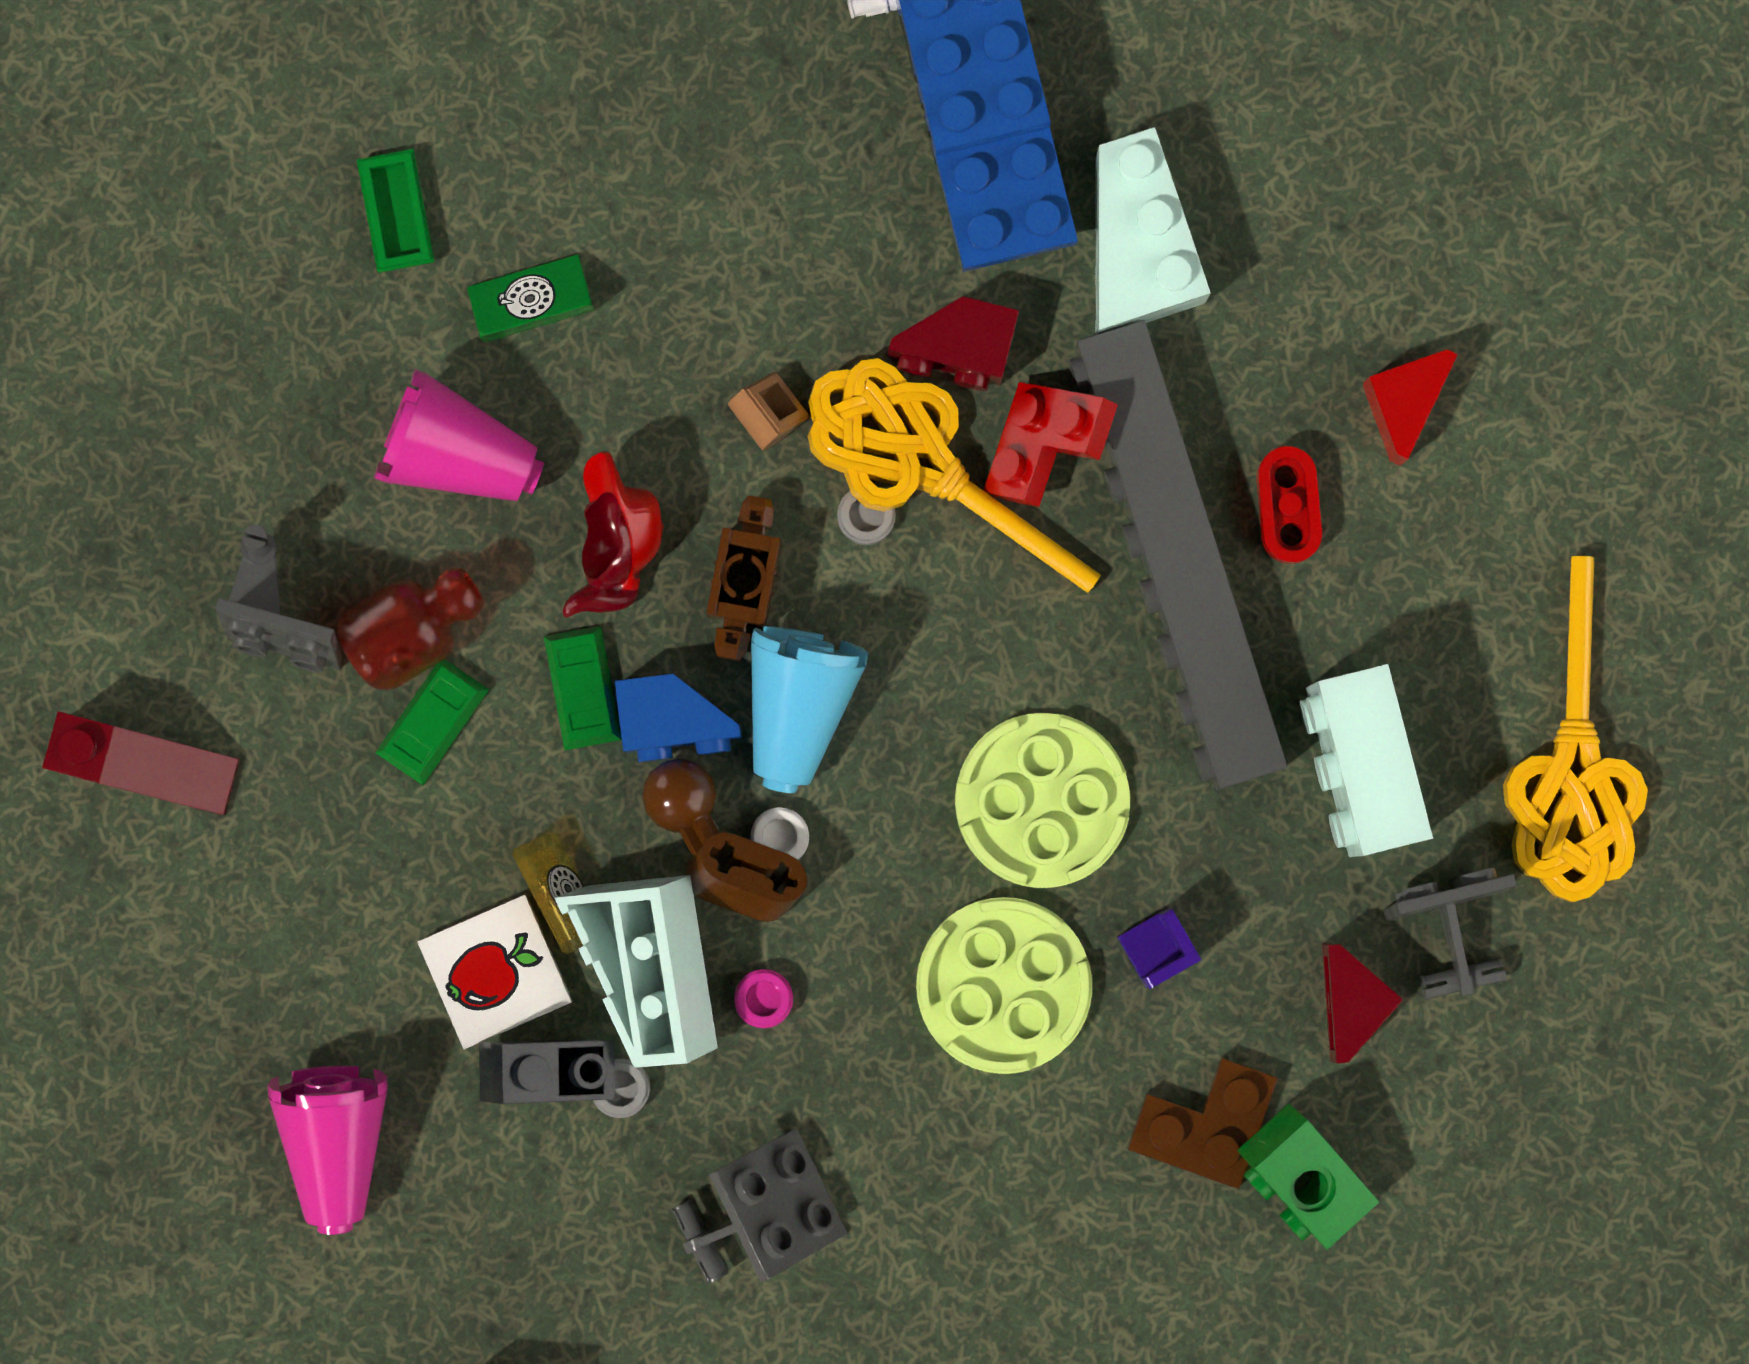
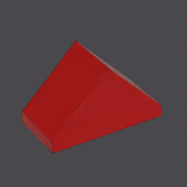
(1404, 400)

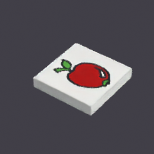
(495, 971)

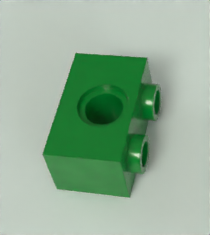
(1332, 1198)

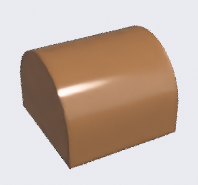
(768, 410)

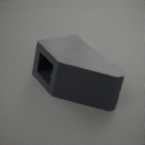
(546, 1071)

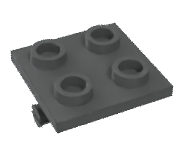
(254, 613)
(1425, 898)
(772, 1205)

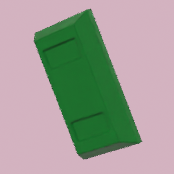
(395, 211)
(582, 688)
(432, 721)

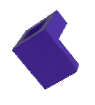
(1159, 948)

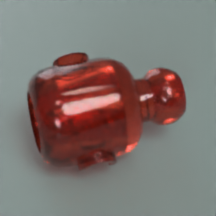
(406, 627)

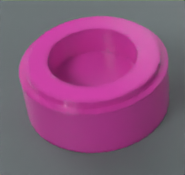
(763, 998)

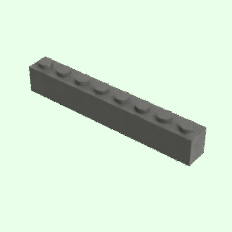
(1180, 560)

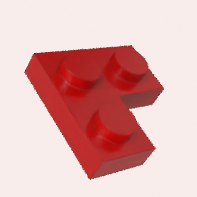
(1036, 429)

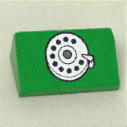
(530, 298)

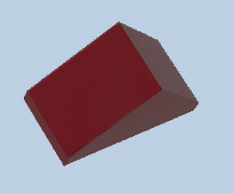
(1354, 1002)

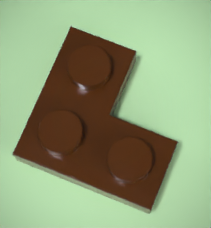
(1207, 1139)

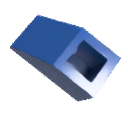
(668, 714)

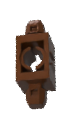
(756, 517)

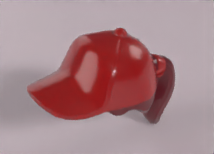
(620, 539)

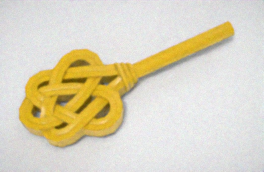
(948, 480)
(1576, 735)

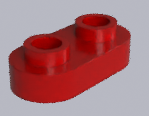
(1289, 506)

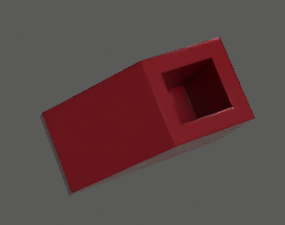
(959, 339)

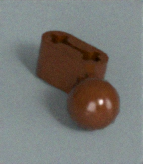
(681, 799)

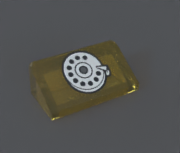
(549, 875)

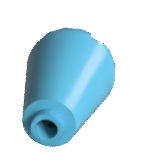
(798, 701)

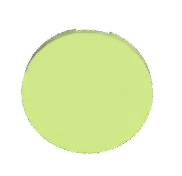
(1042, 800)
(1004, 985)

